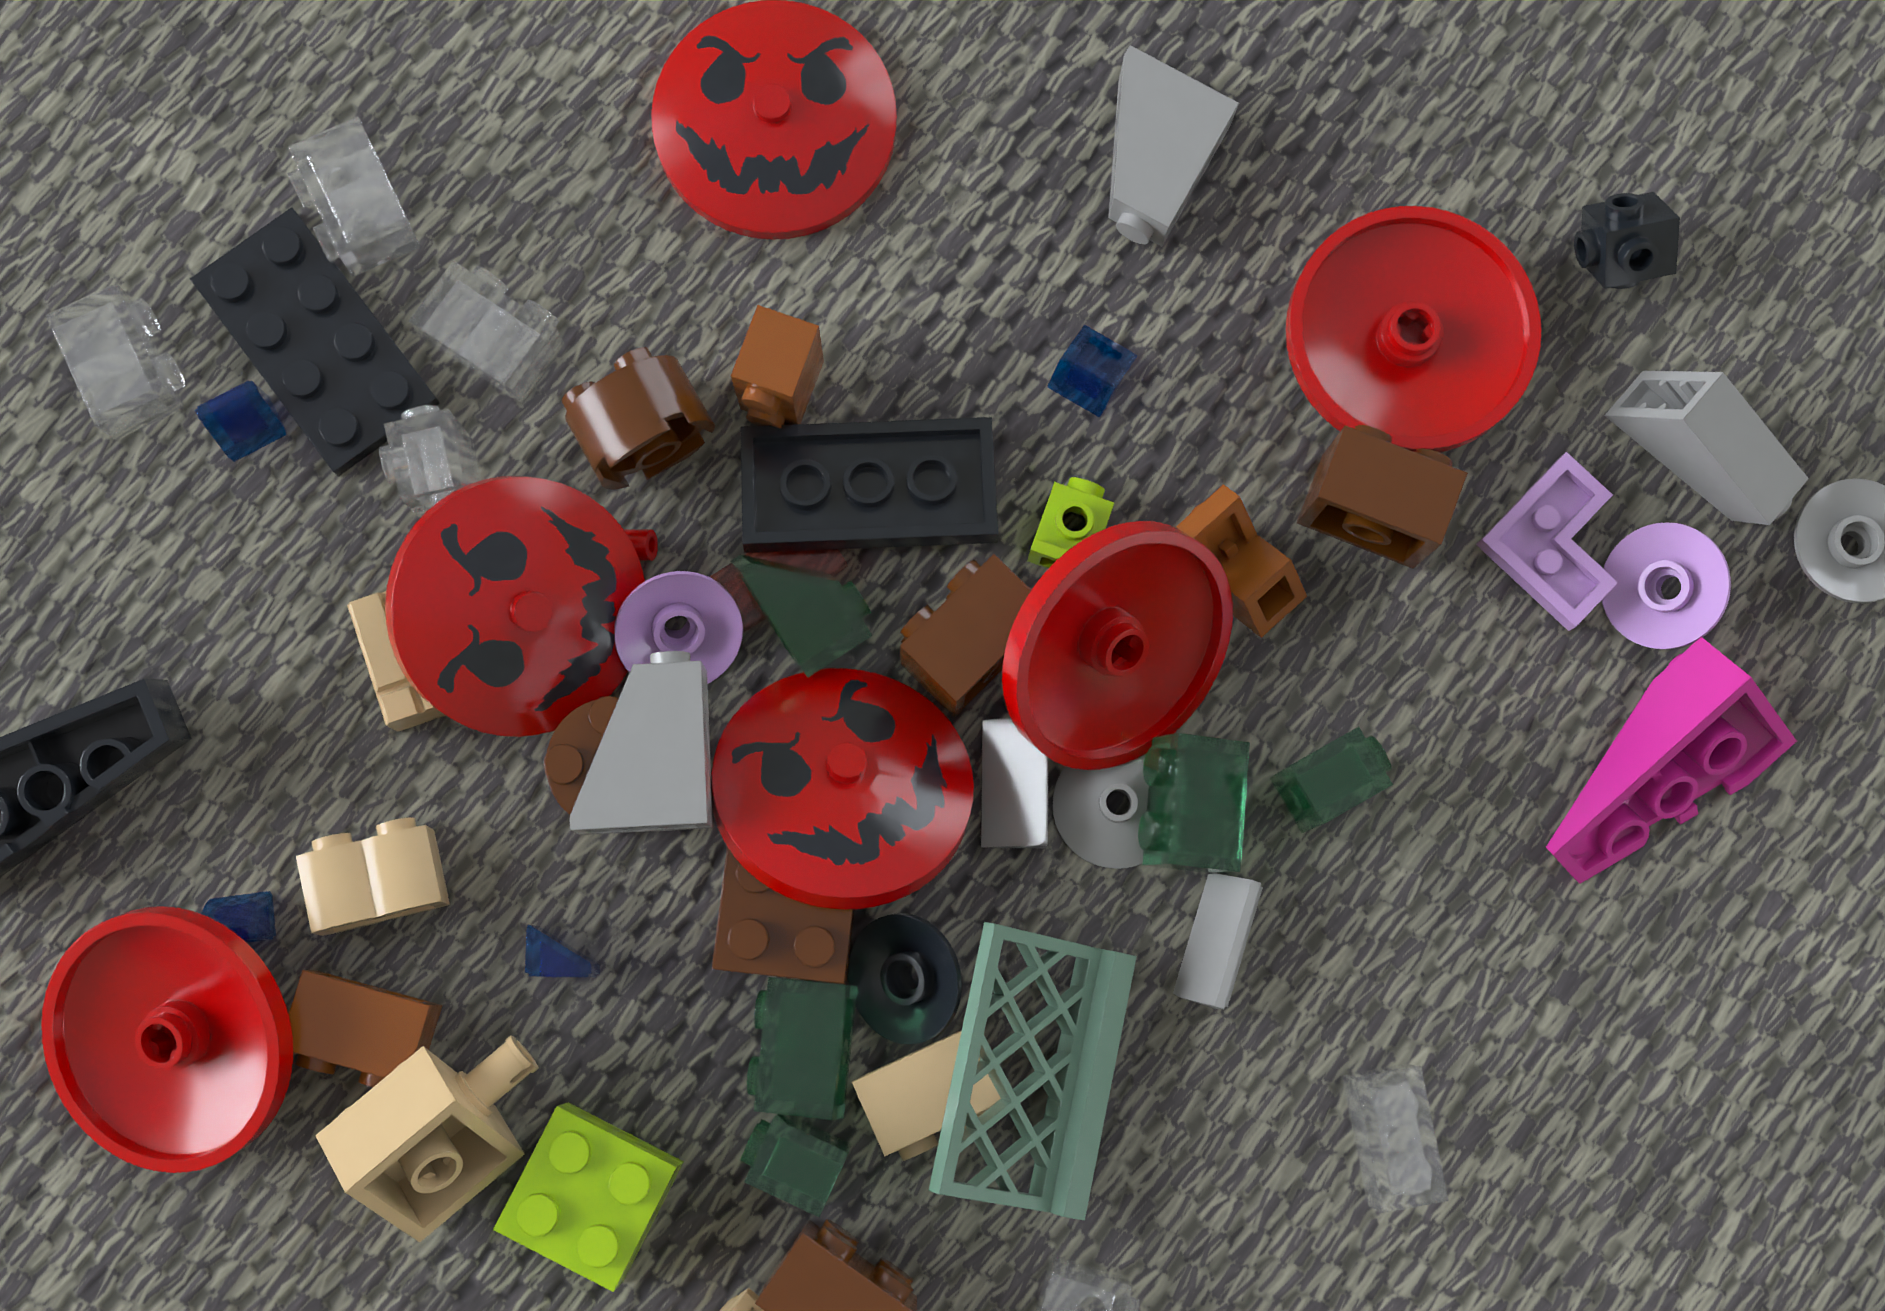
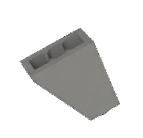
(1161, 144)
(1711, 442)
(653, 755)

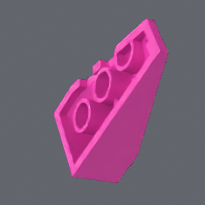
(1689, 733)

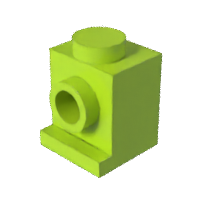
(1077, 497)

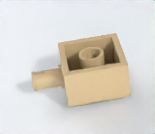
(427, 1137)

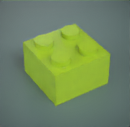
(588, 1196)

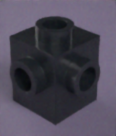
(1628, 240)

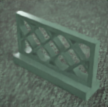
(1074, 1078)

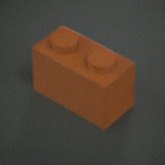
(777, 368)
(357, 1026)

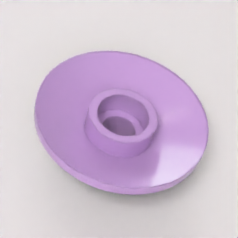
(1642, 565)
(711, 629)

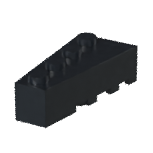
(79, 760)

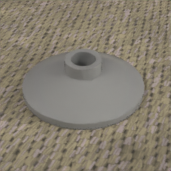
(1850, 509)
(1087, 822)

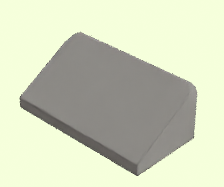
(1012, 789)
(1218, 940)

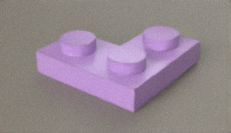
(1537, 545)

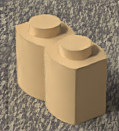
(372, 878)

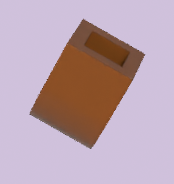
(1259, 575)

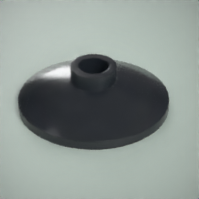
(886, 990)

